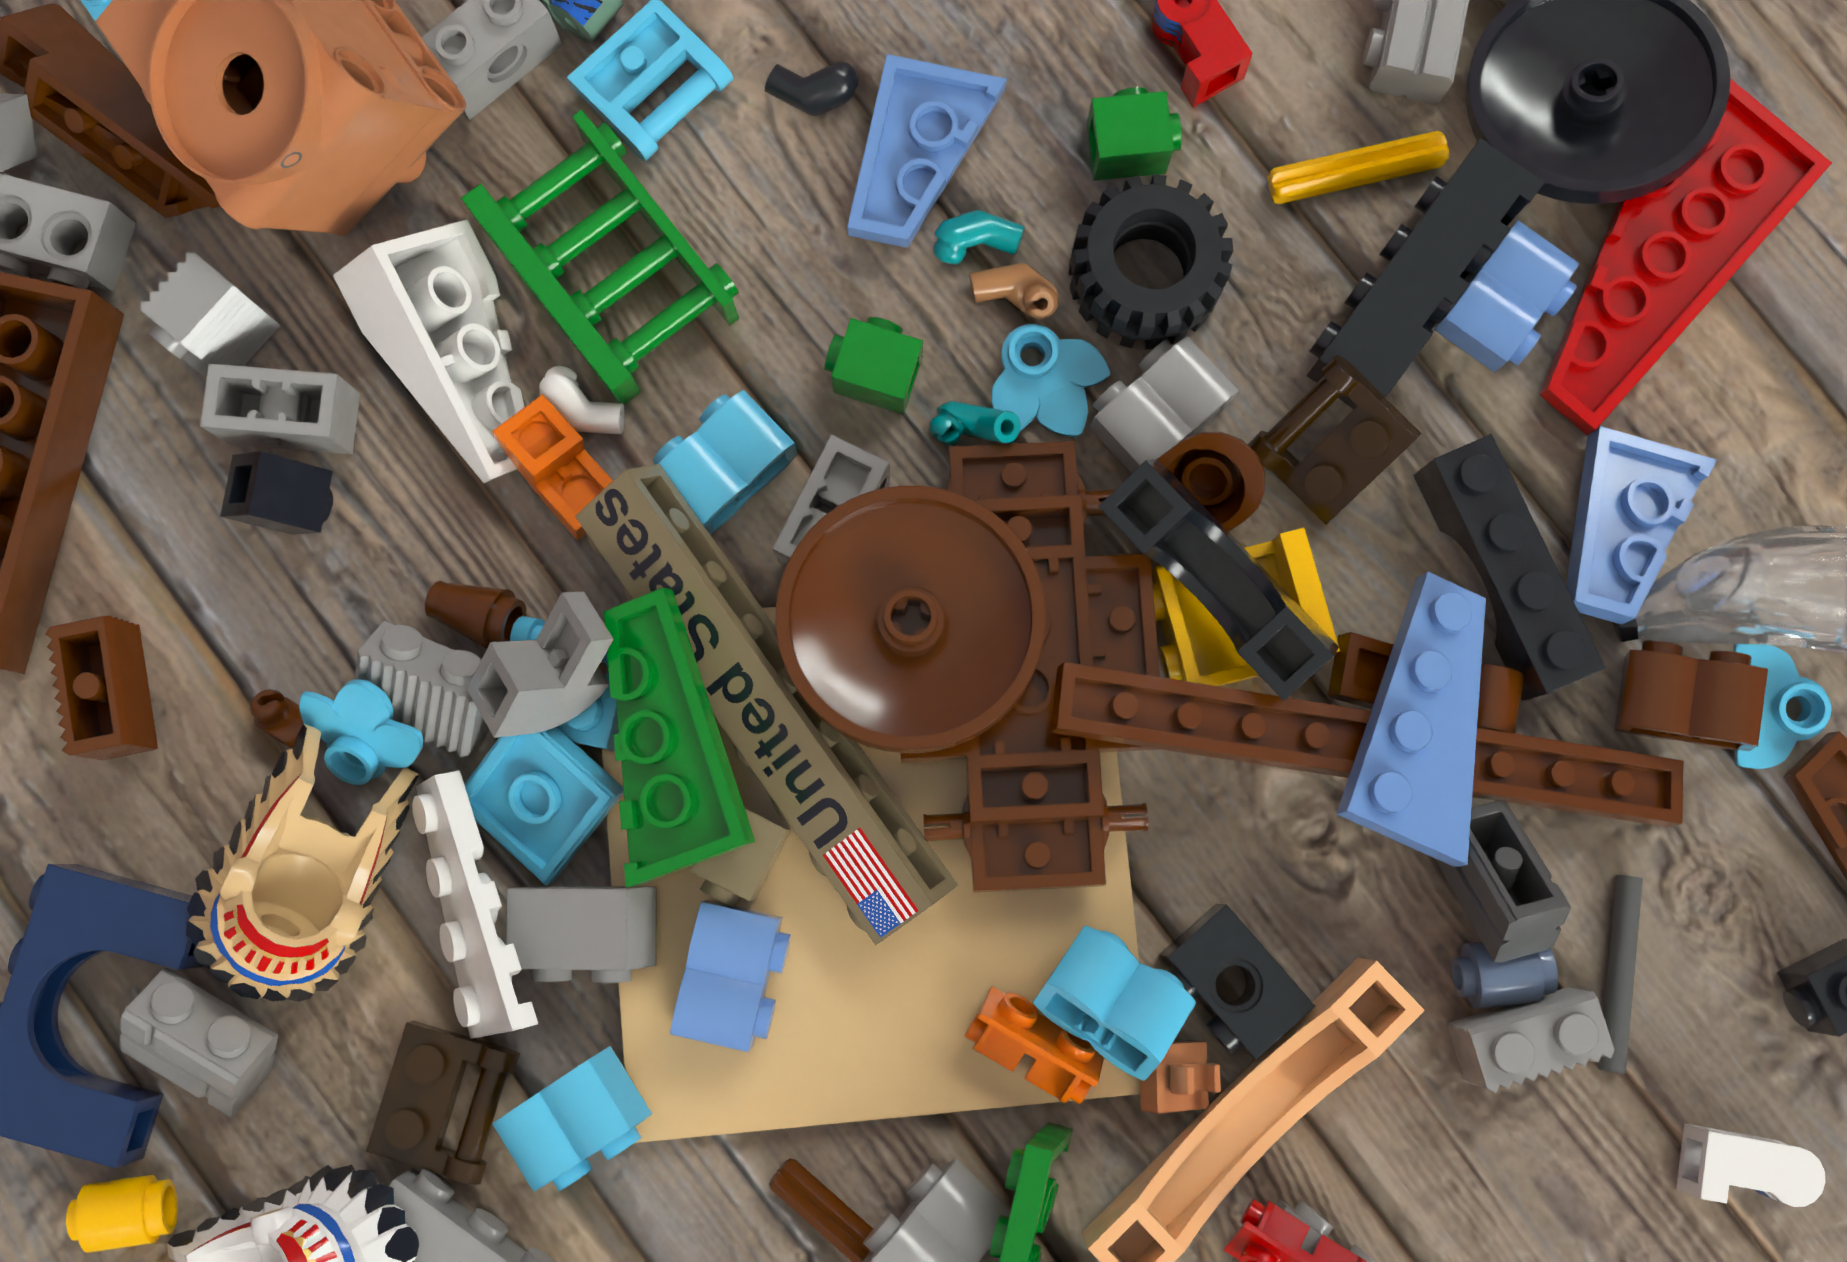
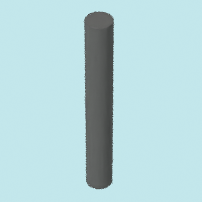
(1621, 969)

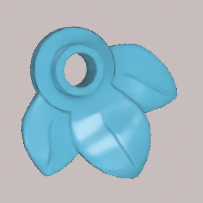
(1053, 389)
(1777, 730)
(360, 732)

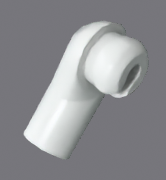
(583, 415)

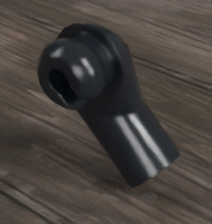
(816, 92)

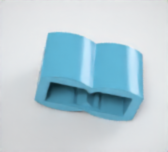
(726, 458)
(1115, 1002)
(573, 1119)

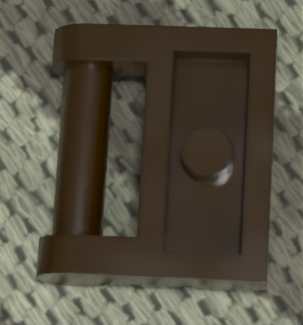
(1349, 454)
(423, 1097)

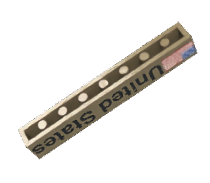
(812, 772)

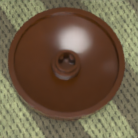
(910, 619)

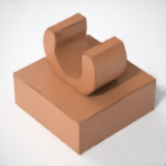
(1181, 1080)

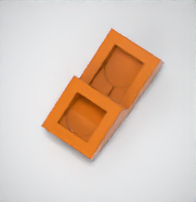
(552, 460)

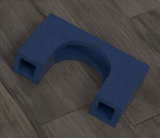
(42, 1088)

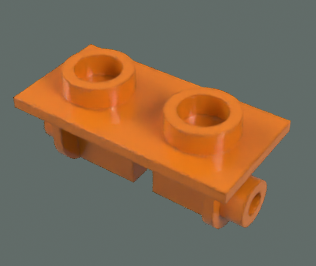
(1013, 1026)

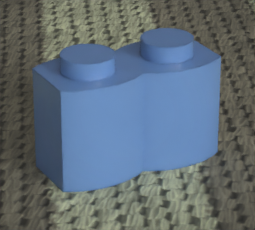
(1508, 297)
(729, 975)

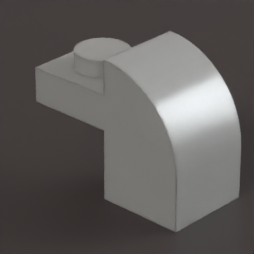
(544, 680)

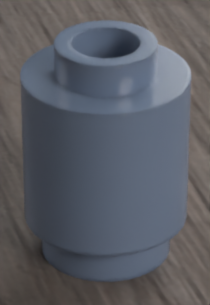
(1504, 983)

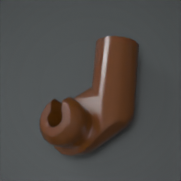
(277, 716)

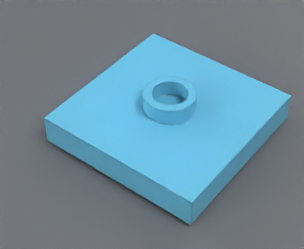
(541, 799)

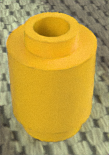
(122, 1213)

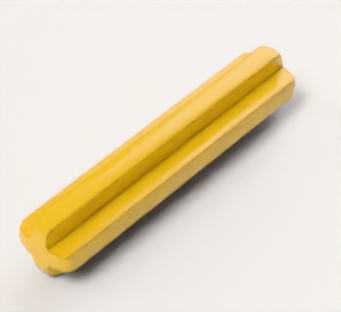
(1357, 167)

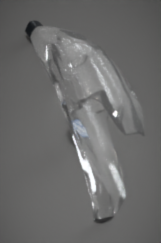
(1753, 590)

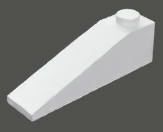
(436, 326)

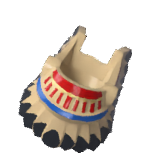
(291, 889)

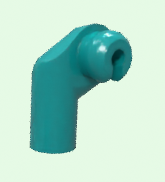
(972, 229)
(973, 421)

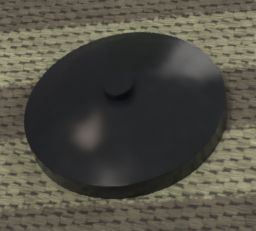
(1599, 93)

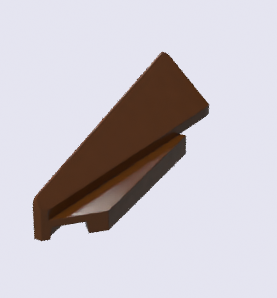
(96, 107)

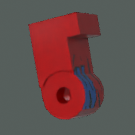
(1205, 43)

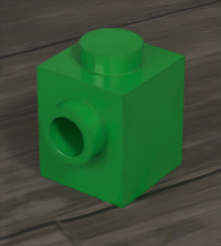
(1132, 134)
(875, 363)

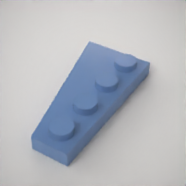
(1421, 734)

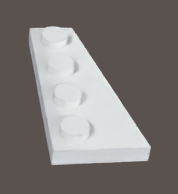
(470, 909)

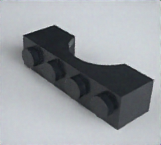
(1239, 593)
(1533, 610)

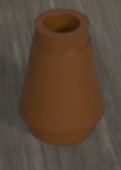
(475, 611)

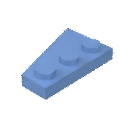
(915, 143)
(1625, 518)

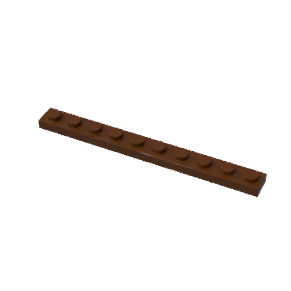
(1327, 737)

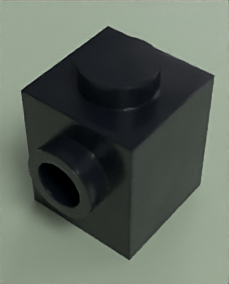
(277, 493)
(1818, 990)

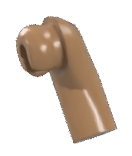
(1019, 285)

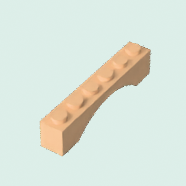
(1190, 1178)

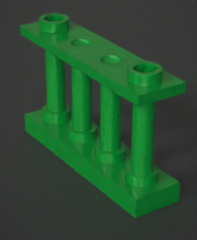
(580, 312)

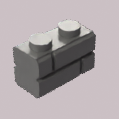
(1506, 886)

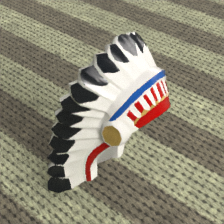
(319, 1219)

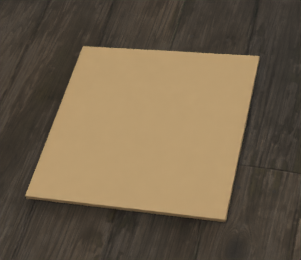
(853, 1021)

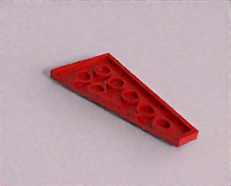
(1674, 255)

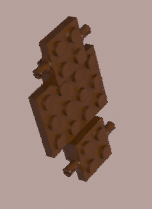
(1035, 794)

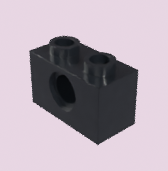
(1270, 999)

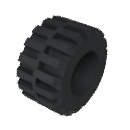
(1158, 215)

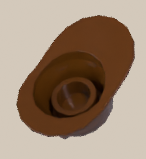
(1219, 474)

